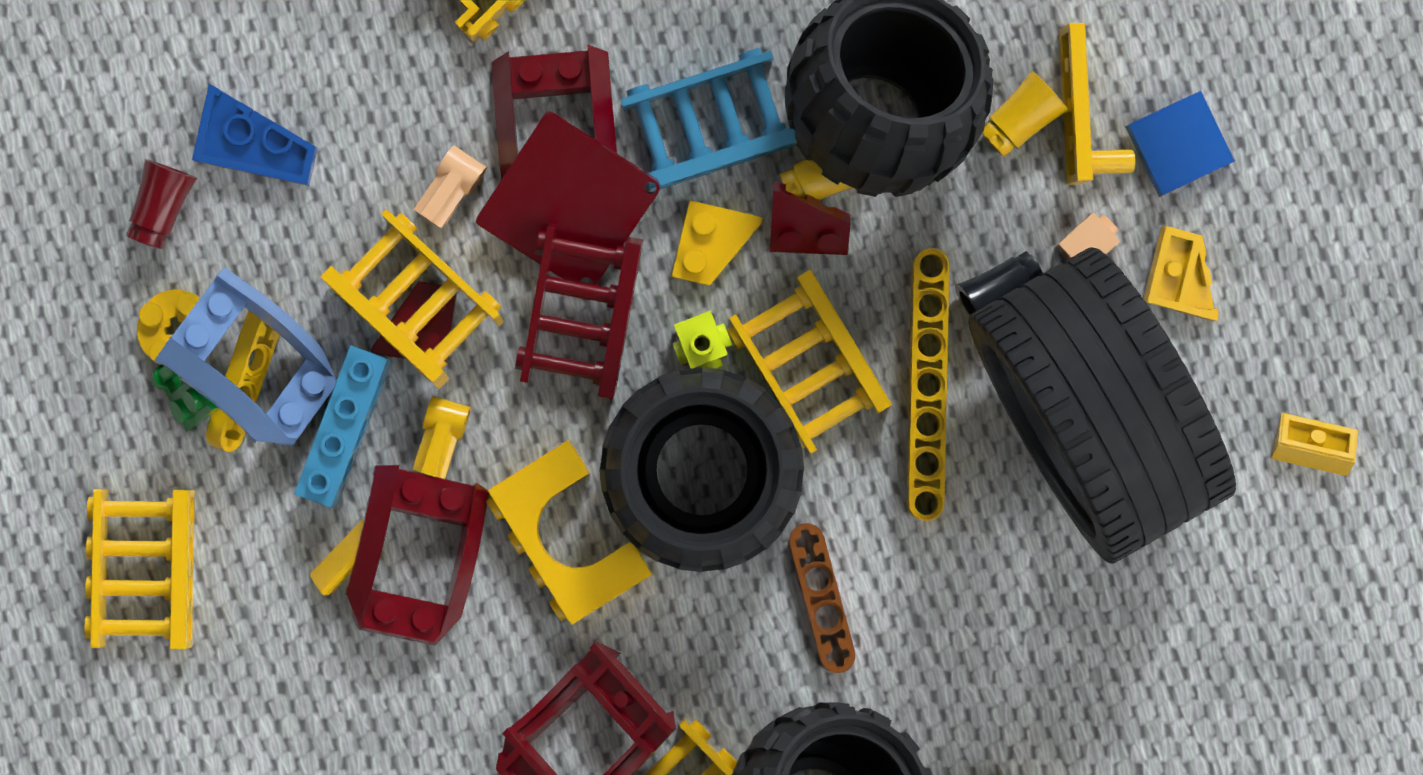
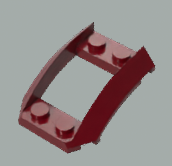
(551, 76)
(426, 498)
(618, 694)

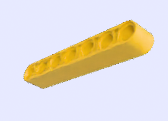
(937, 367)

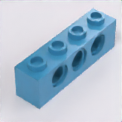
(343, 427)

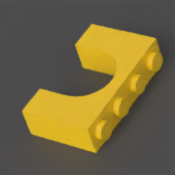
(521, 502)

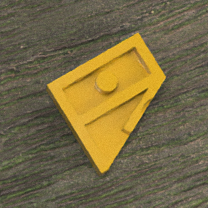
(711, 241)
(1180, 275)

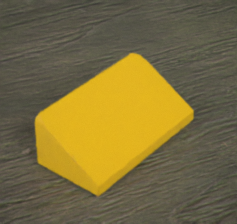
(1315, 444)
(338, 563)

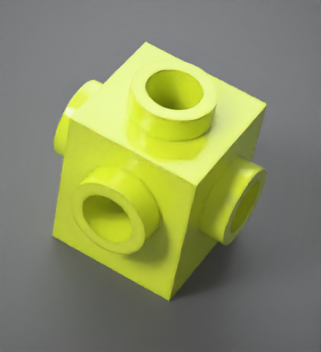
(697, 327)

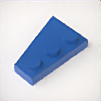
(248, 142)

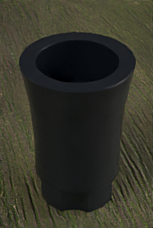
(997, 282)

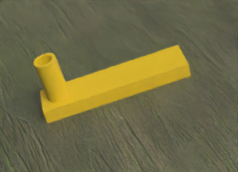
(1079, 157)

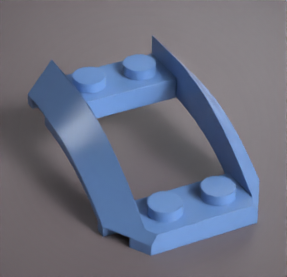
(203, 330)

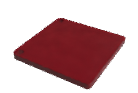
(570, 182)

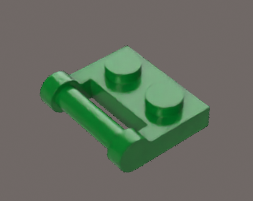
(185, 402)

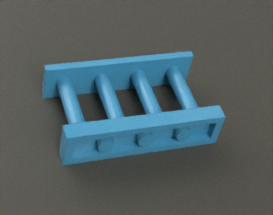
(701, 158)

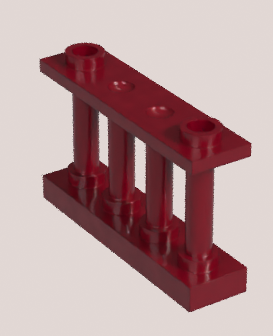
(609, 335)

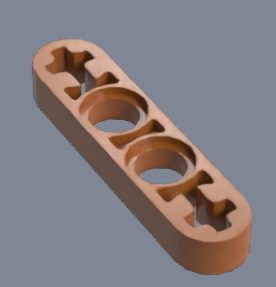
(818, 598)

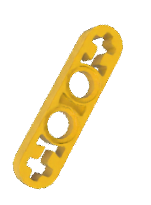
(221, 429)

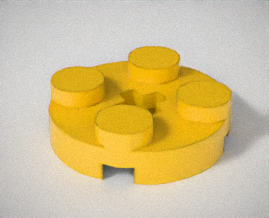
(157, 316)

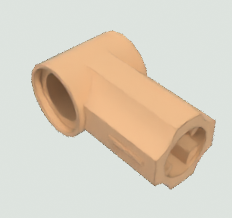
(453, 181)

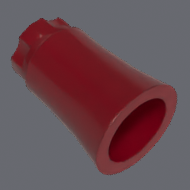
(158, 203)

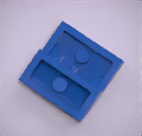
(1179, 143)

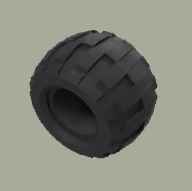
(922, 51)
(688, 400)
(831, 740)

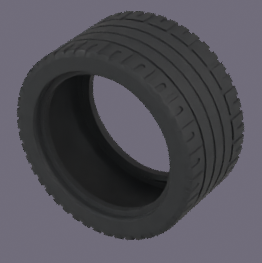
(1103, 404)

